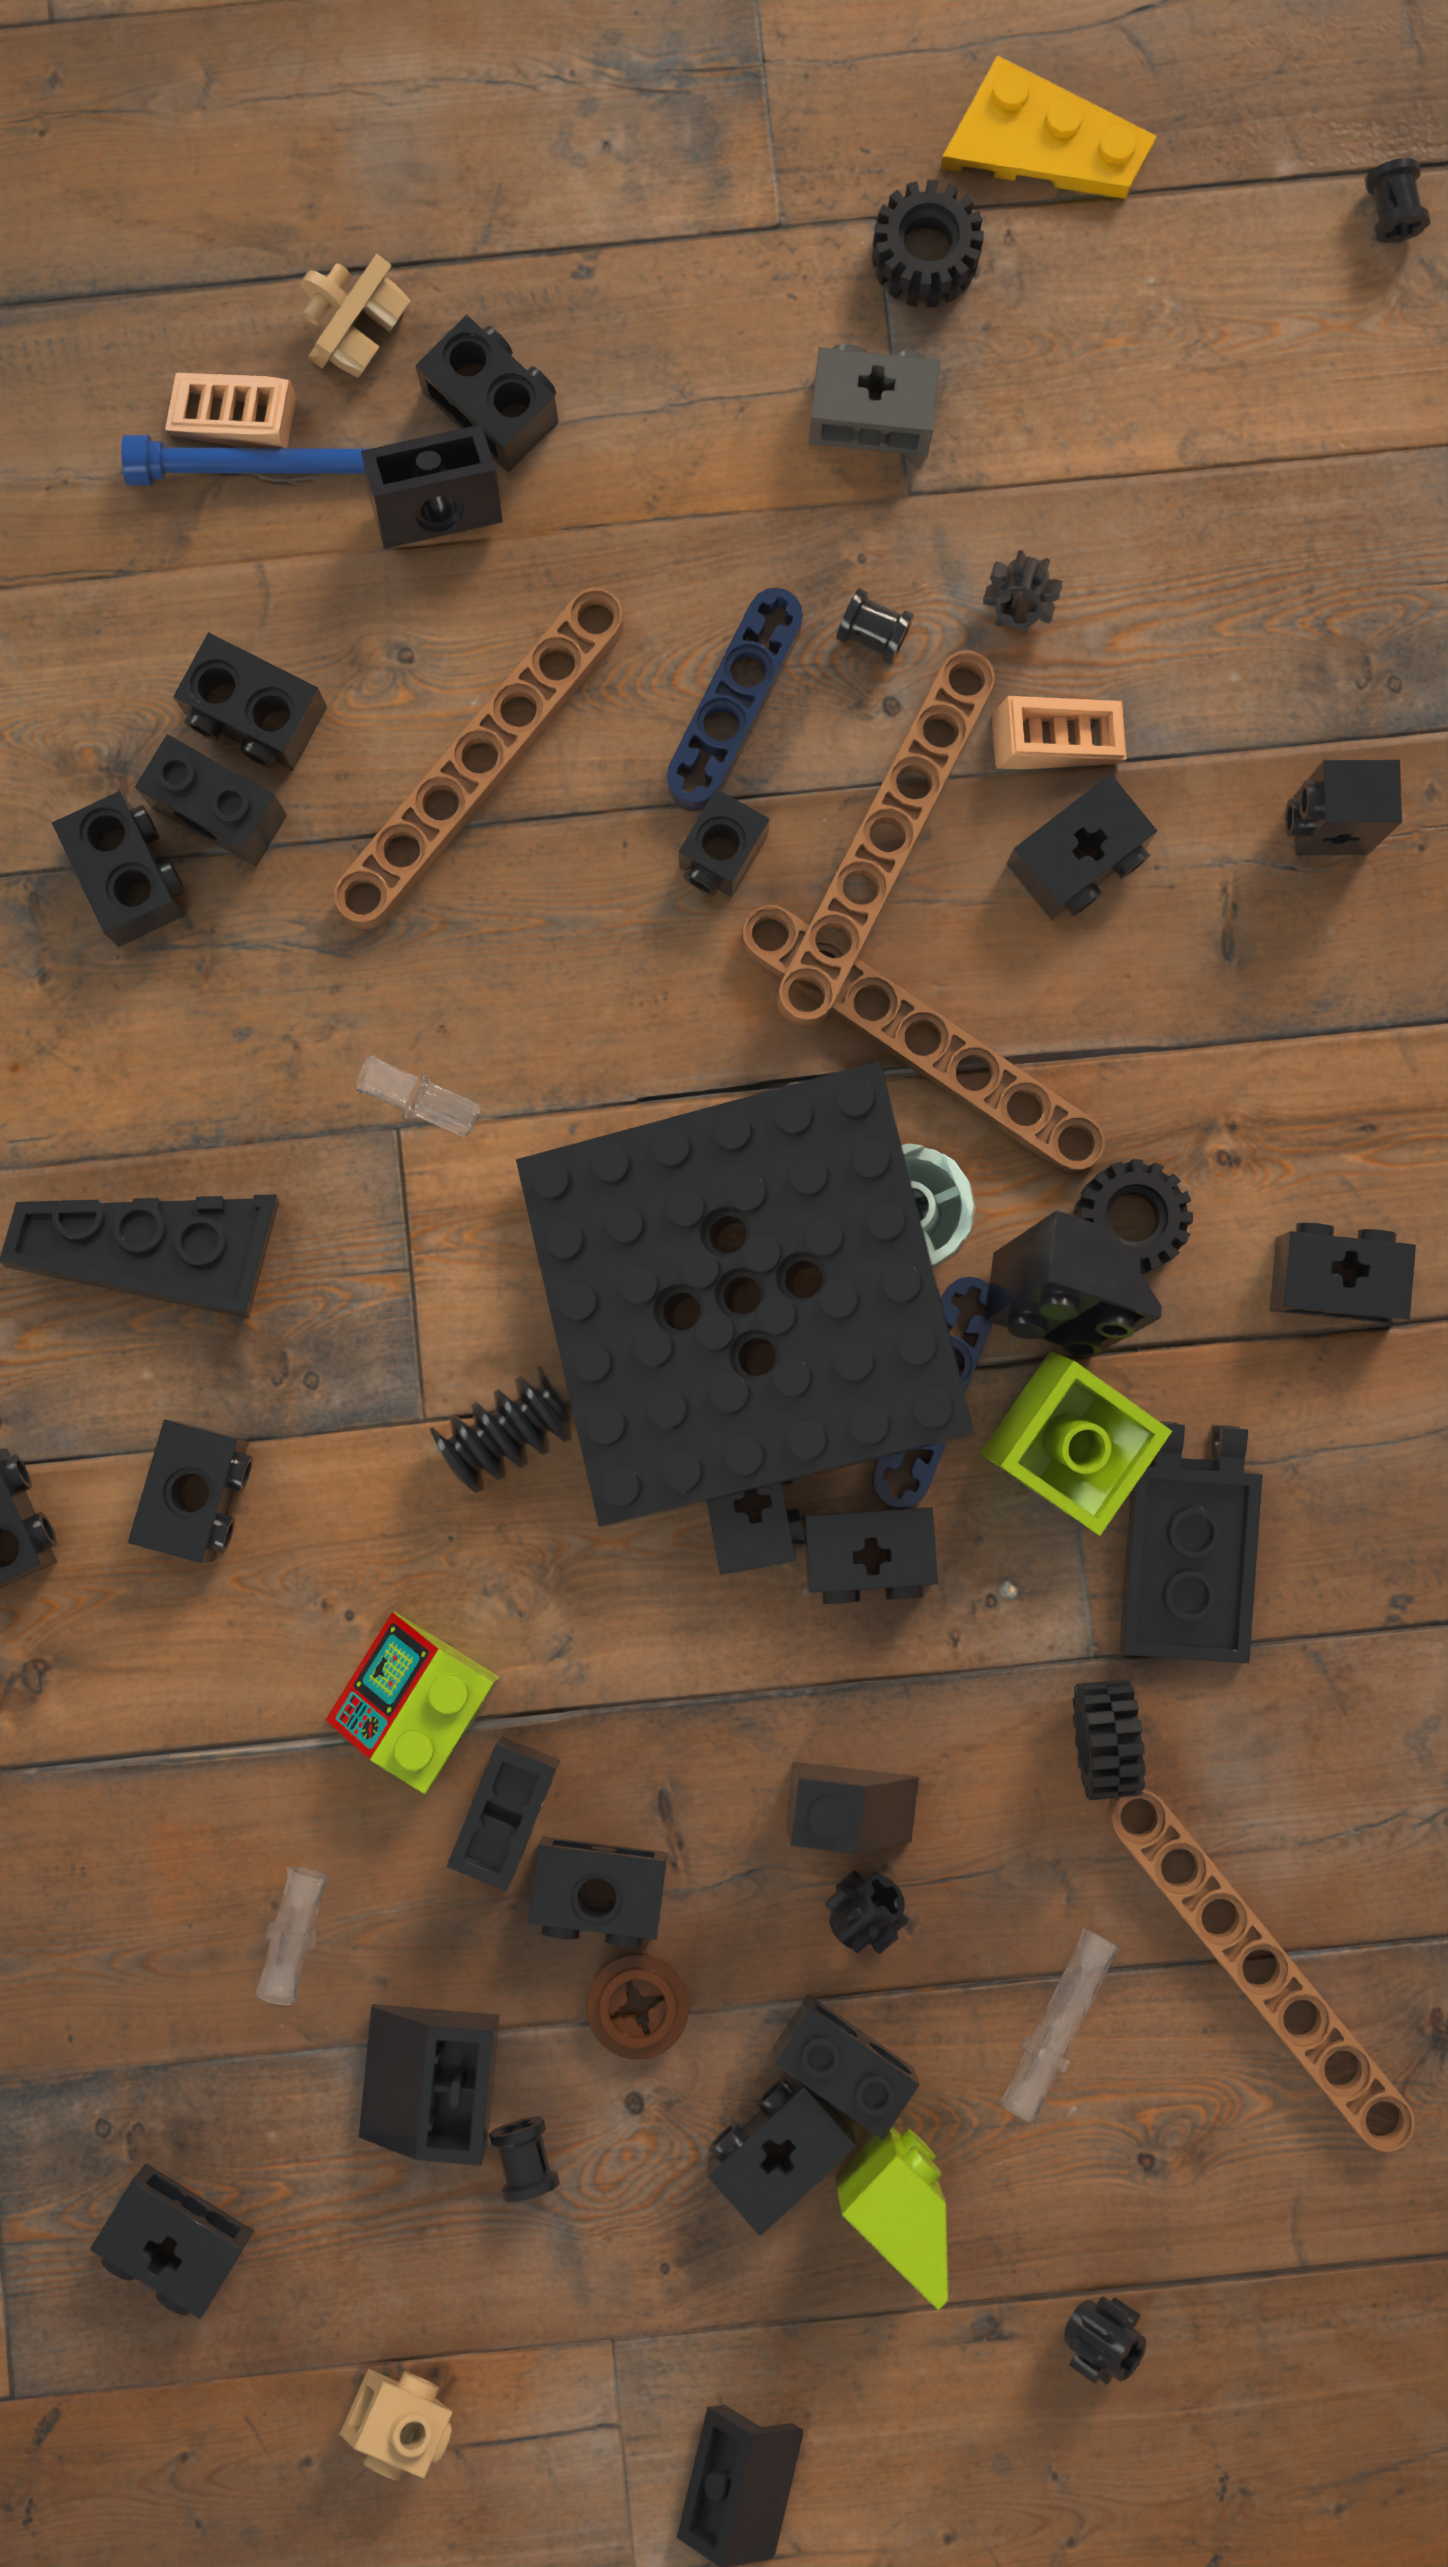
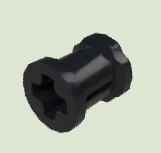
(1397, 200)
(874, 626)
(524, 2159)

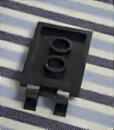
(1192, 1553)

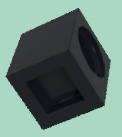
(728, 819)

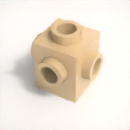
(398, 2424)

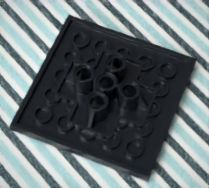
(636, 1228)

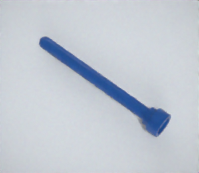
(150, 461)

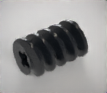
(504, 1432)

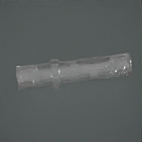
(1048, 2047)

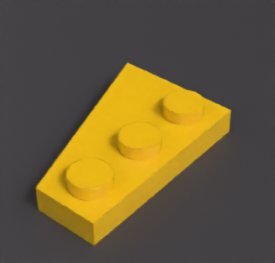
(1046, 133)

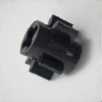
(1017, 607)
(867, 1912)
(1105, 2340)

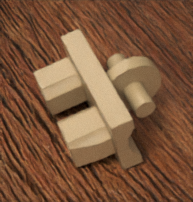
(371, 294)

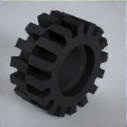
(933, 211)
(1162, 1194)
(1109, 1739)

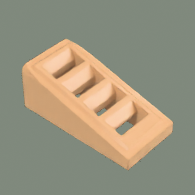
(253, 390)
(1009, 736)

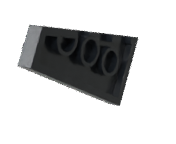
(171, 1251)

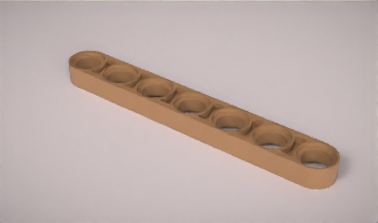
(485, 728)
(882, 866)
(953, 1046)
(1283, 1988)

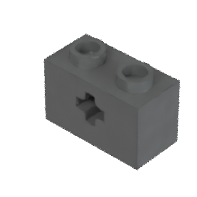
(896, 422)

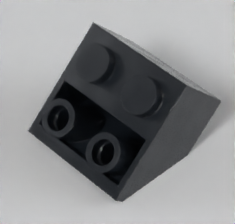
(1069, 1286)
(429, 2082)

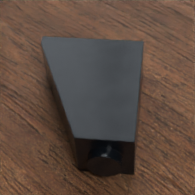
(849, 1808)

